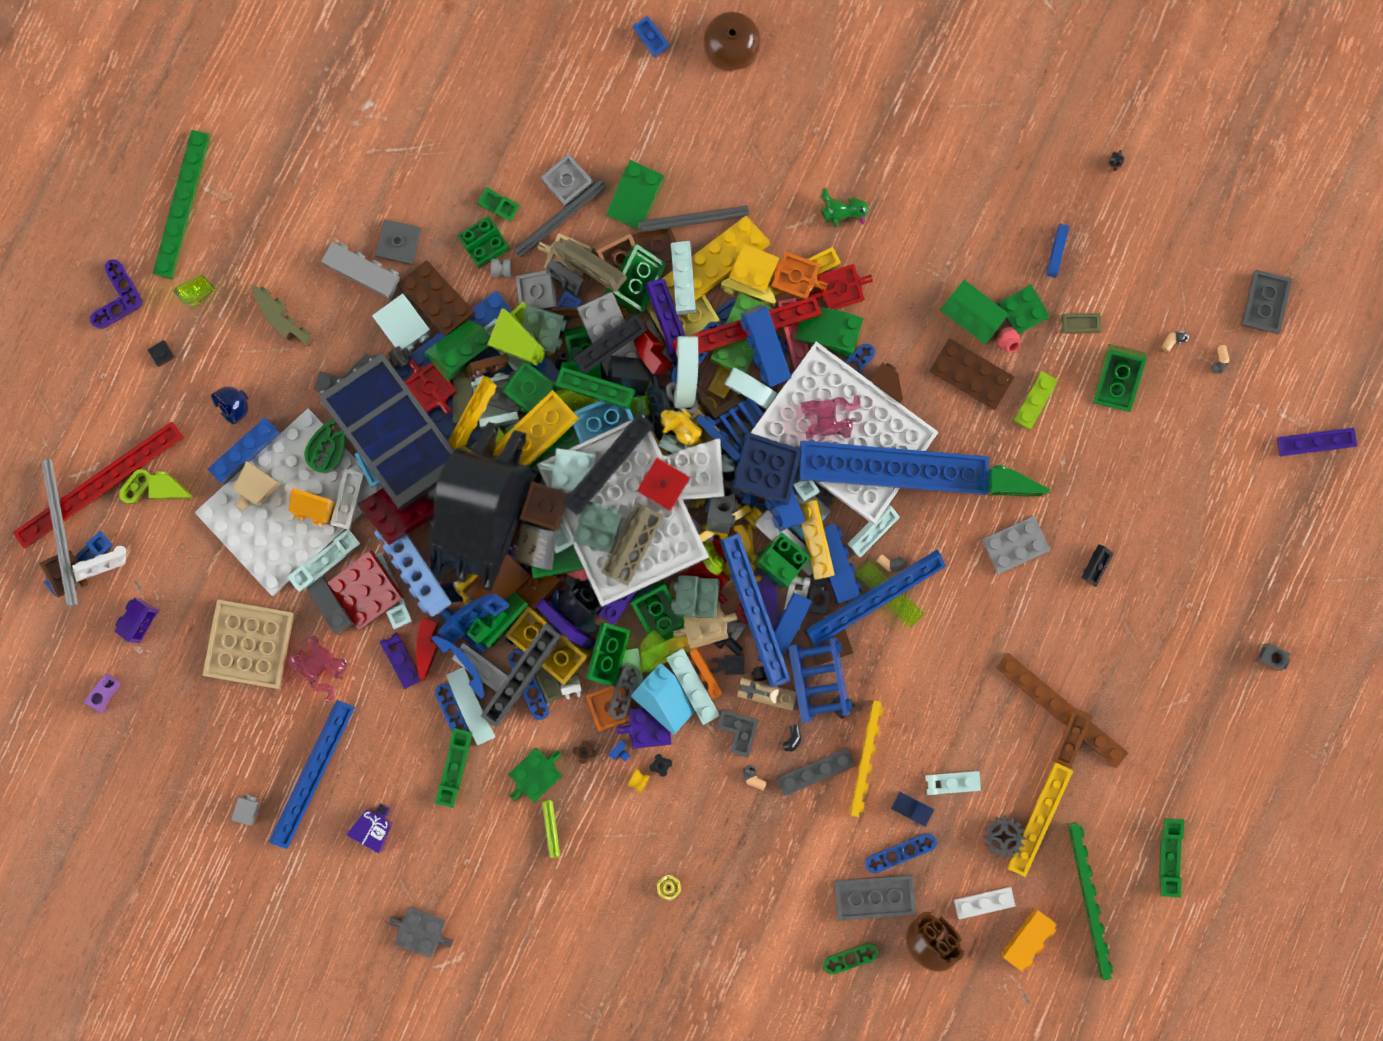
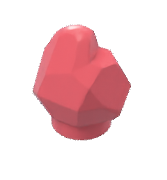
(1008, 339)

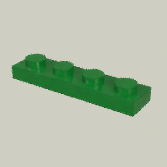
(595, 388)

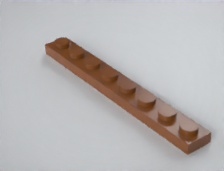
(1059, 708)

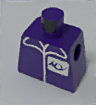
(372, 828)

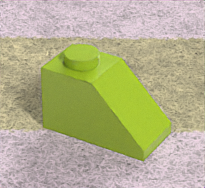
(166, 487)

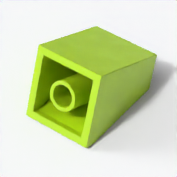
(515, 340)

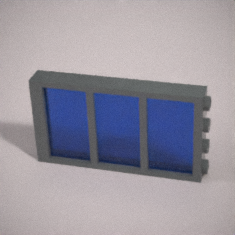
(388, 430)

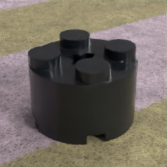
(579, 602)

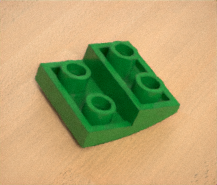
(483, 242)

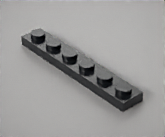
(608, 464)

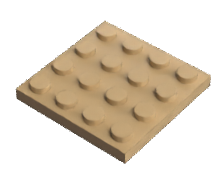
(248, 644)

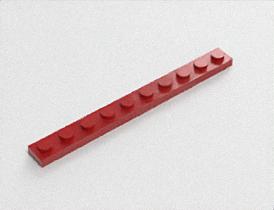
(101, 483)

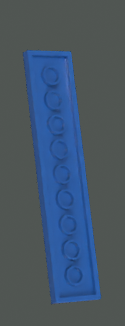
(893, 468)

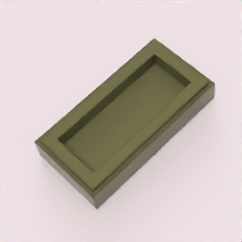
(1081, 323)

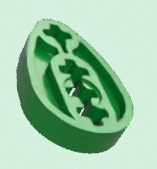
(315, 445)

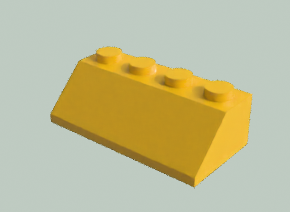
(565, 657)

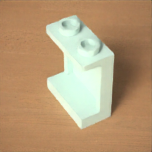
(402, 323)
(492, 413)

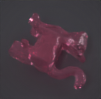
(826, 417)
(316, 664)

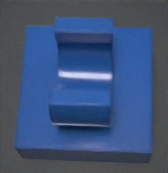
(619, 751)

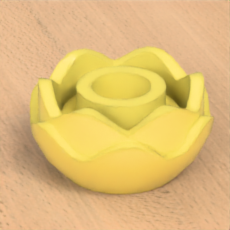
(664, 892)

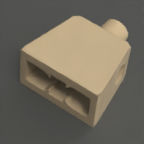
(254, 486)

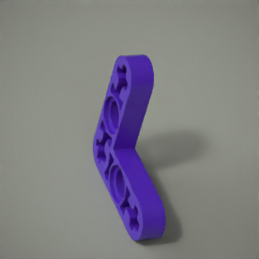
(123, 301)
(570, 631)

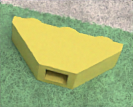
(731, 287)

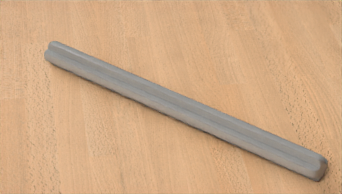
(59, 533)

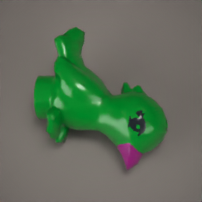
(837, 210)

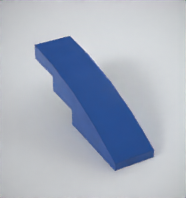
(790, 621)

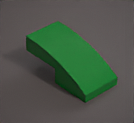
(498, 204)
(484, 627)

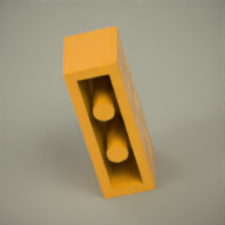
(1029, 940)

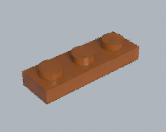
(1072, 737)

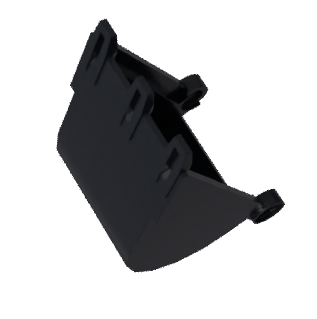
(479, 506)

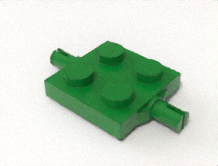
(535, 775)

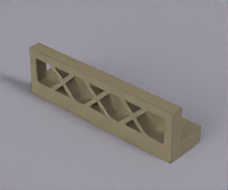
(590, 264)
(629, 542)

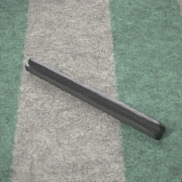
(560, 218)
(693, 218)

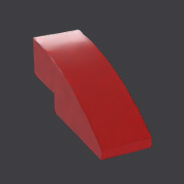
(651, 353)
(425, 647)

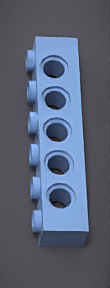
(436, 599)

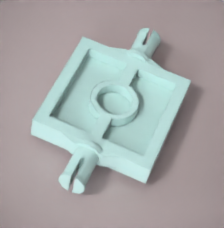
(569, 468)

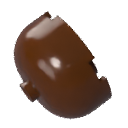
(731, 50)
(929, 952)

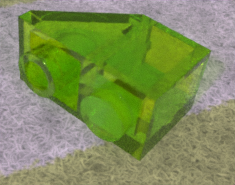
(651, 649)

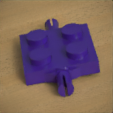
(645, 730)

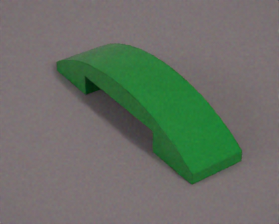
(454, 767)
(1170, 857)

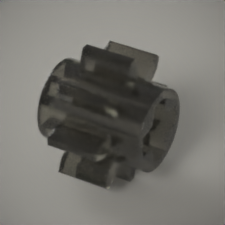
(399, 357)

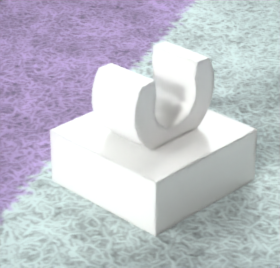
(571, 686)

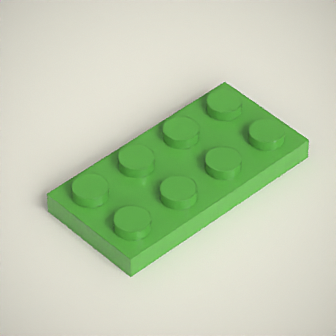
(738, 354)

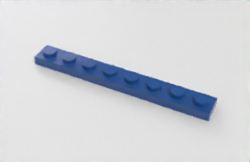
(876, 598)
(755, 610)
(311, 774)

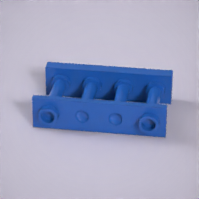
(801, 673)

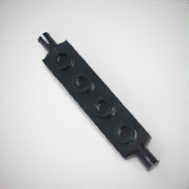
(658, 403)

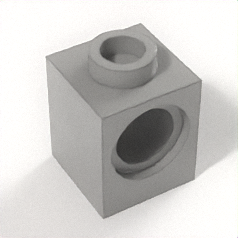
(246, 809)

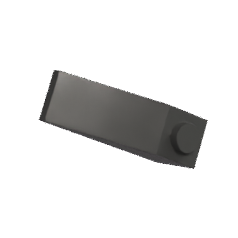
(330, 606)

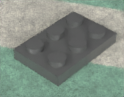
(1266, 302)

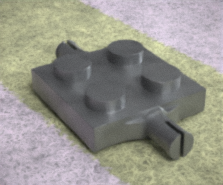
(420, 932)

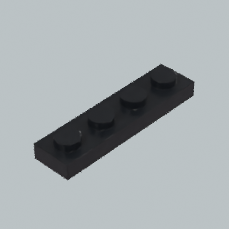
(609, 343)

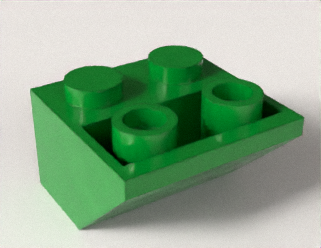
(781, 560)

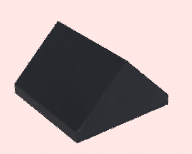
(629, 373)

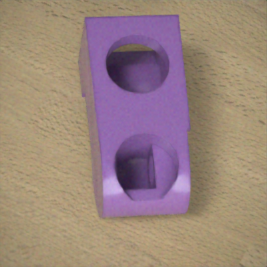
(102, 693)

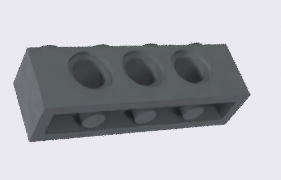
(718, 520)

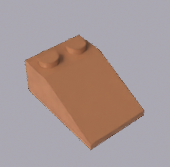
(615, 248)

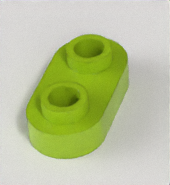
(135, 485)
(714, 562)

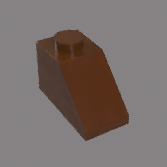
(888, 381)

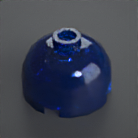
(231, 402)

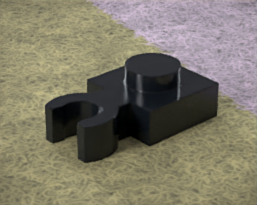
(733, 664)

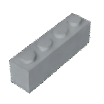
(361, 270)

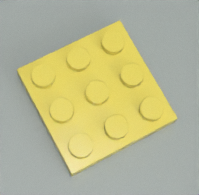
(691, 322)

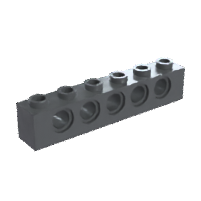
(522, 674)

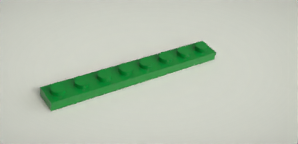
(181, 204)
(1092, 908)

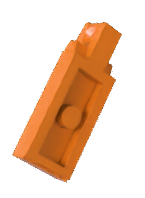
(705, 673)

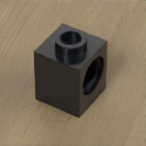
(819, 609)

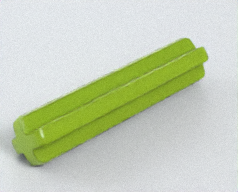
(551, 830)

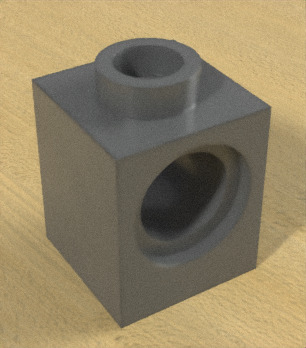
(1265, 654)

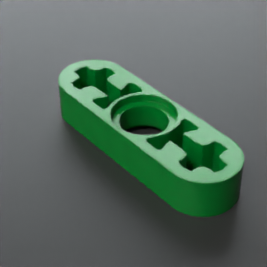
(834, 957)

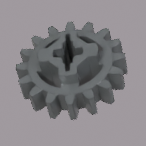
(1004, 846)

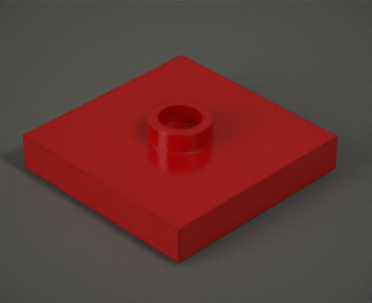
(663, 484)

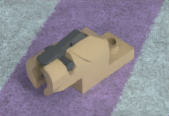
(766, 694)

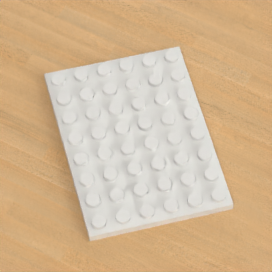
(878, 421)
(268, 535)
(675, 541)

